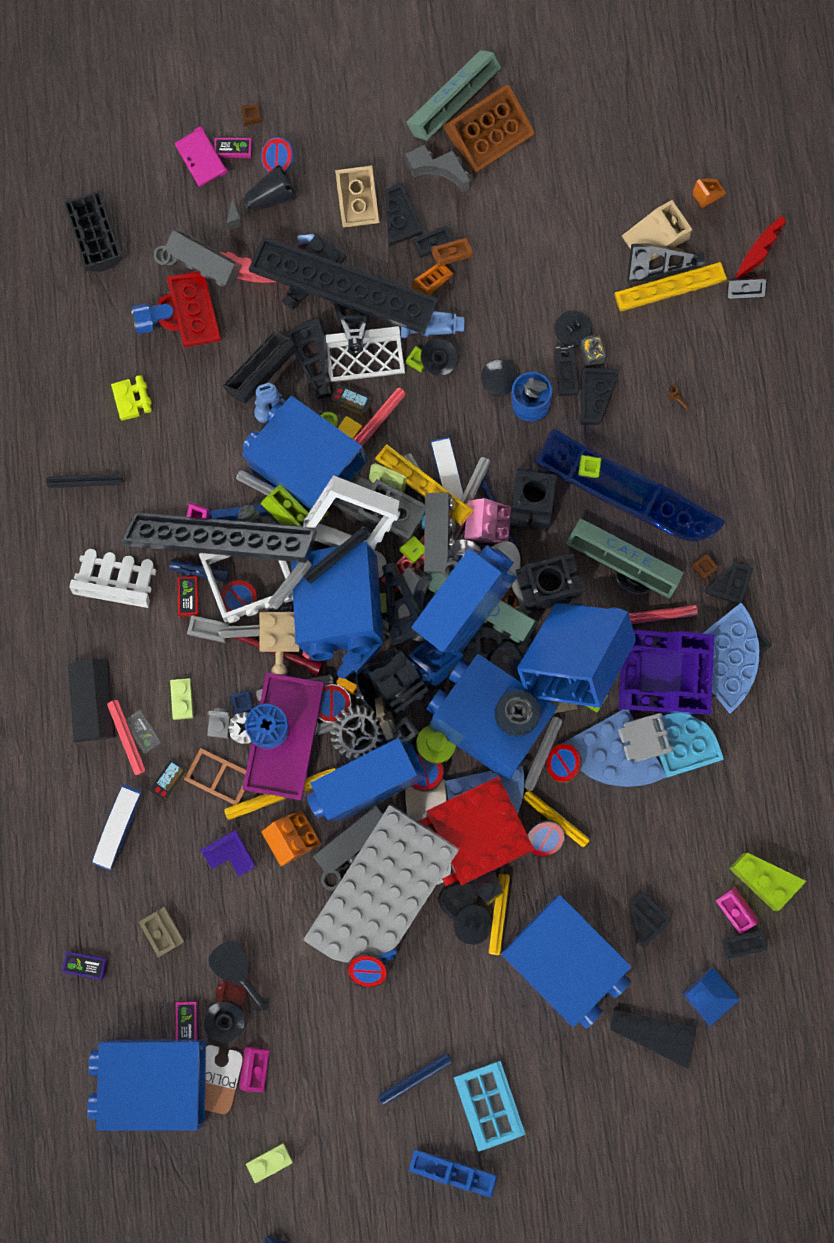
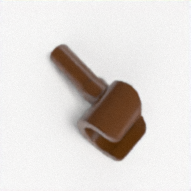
(675, 396)

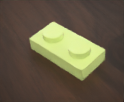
(387, 476)
(181, 699)
(269, 1163)

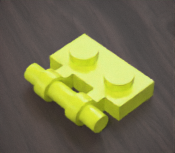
(126, 400)

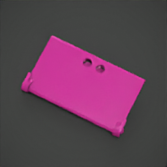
(204, 161)

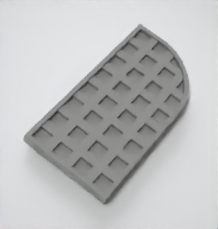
(382, 889)

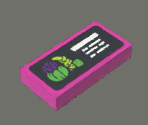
(233, 147)
(186, 1020)

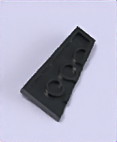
(660, 1036)

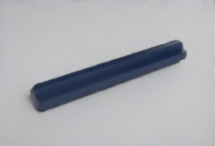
(414, 1079)

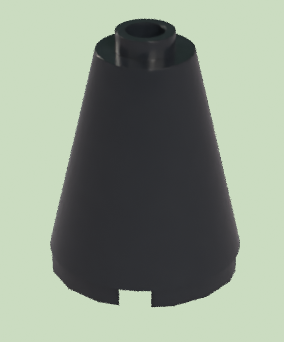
(270, 191)

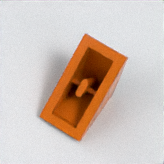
(707, 191)

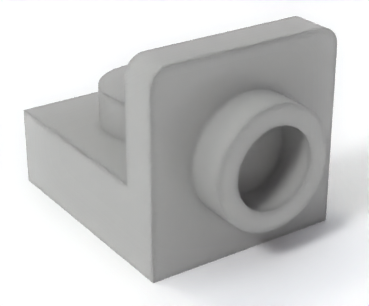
(218, 723)

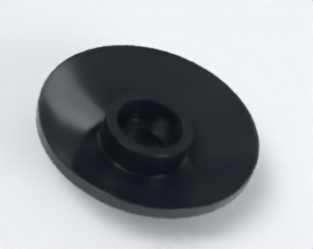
(442, 349)
(631, 585)
(365, 691)
(222, 1031)

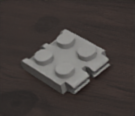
(644, 738)

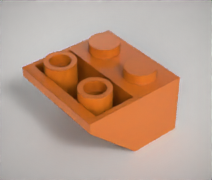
(290, 837)

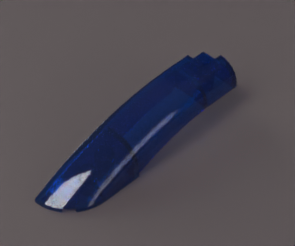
(628, 491)

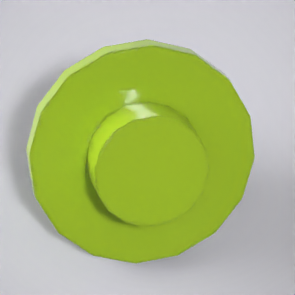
(434, 746)

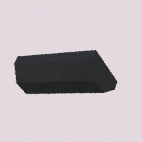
(93, 232)
(259, 367)
(89, 699)

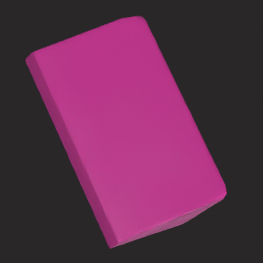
(737, 910)
(254, 1069)

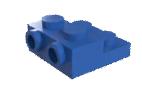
(433, 663)

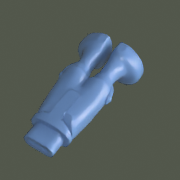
(440, 324)
(265, 395)

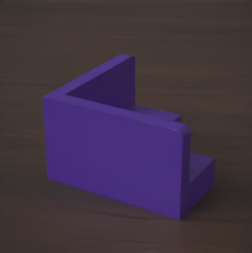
(229, 848)

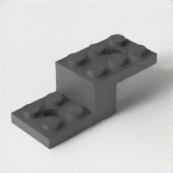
(402, 527)

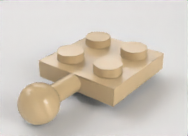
(278, 636)

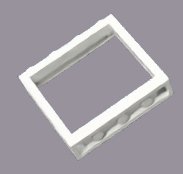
(357, 495)
(250, 609)

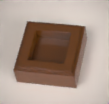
(251, 114)
(705, 567)

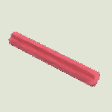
(380, 416)
(663, 614)
(126, 737)

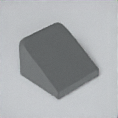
(233, 219)

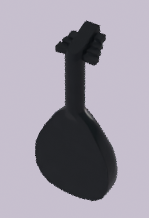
(506, 657)
(457, 896)
(231, 964)

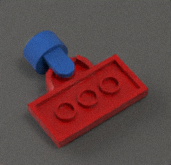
(183, 310)

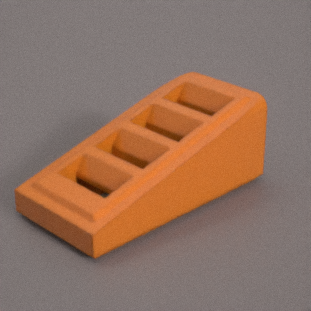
(421, 285)

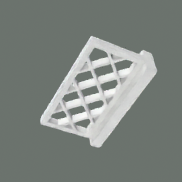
(371, 336)

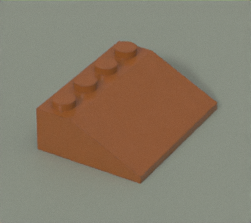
(489, 128)

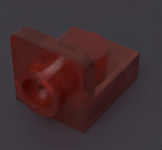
(231, 992)

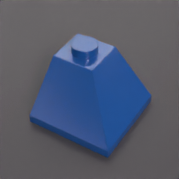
(711, 996)

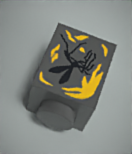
(592, 351)

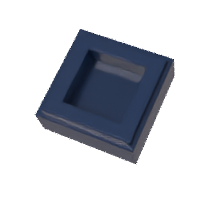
(241, 702)

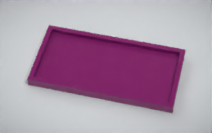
(285, 768)

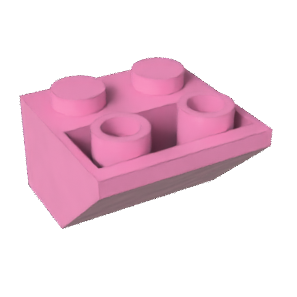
(488, 522)

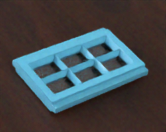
(489, 1106)

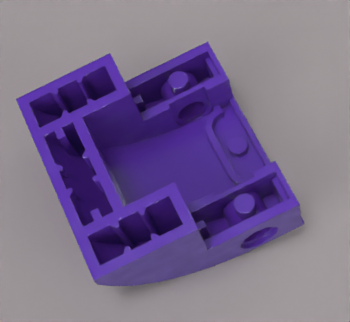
(668, 673)

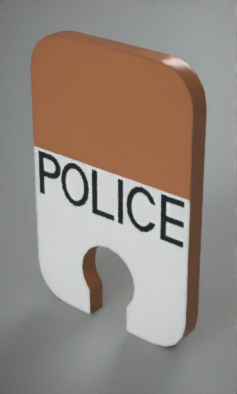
(221, 1081)

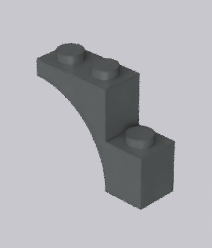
(422, 162)
(417, 583)

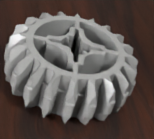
(354, 740)

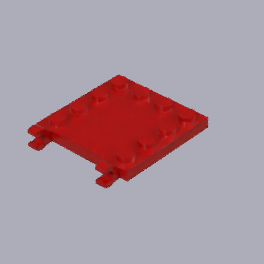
(482, 828)

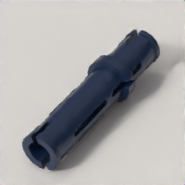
(197, 570)

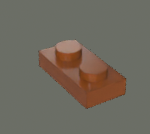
(452, 252)

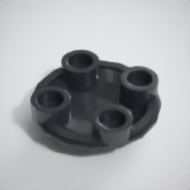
(499, 377)

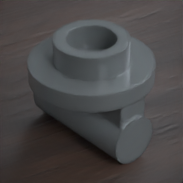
(534, 387)
(248, 514)

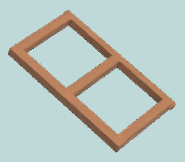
(212, 790)

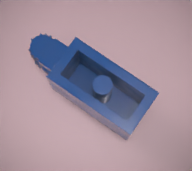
(356, 663)

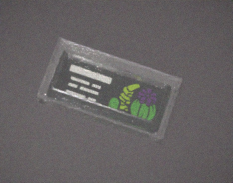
(142, 732)

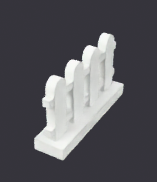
(120, 593)

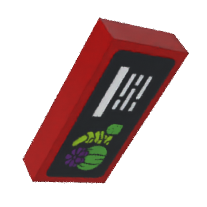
(188, 596)

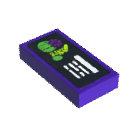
(84, 965)

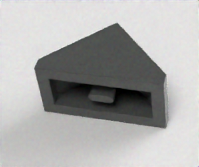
(403, 730)

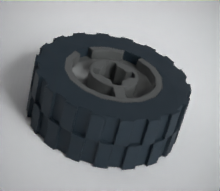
(517, 724)

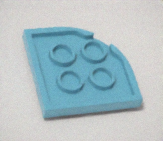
(692, 744)

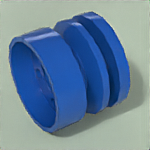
(521, 402)
(278, 729)

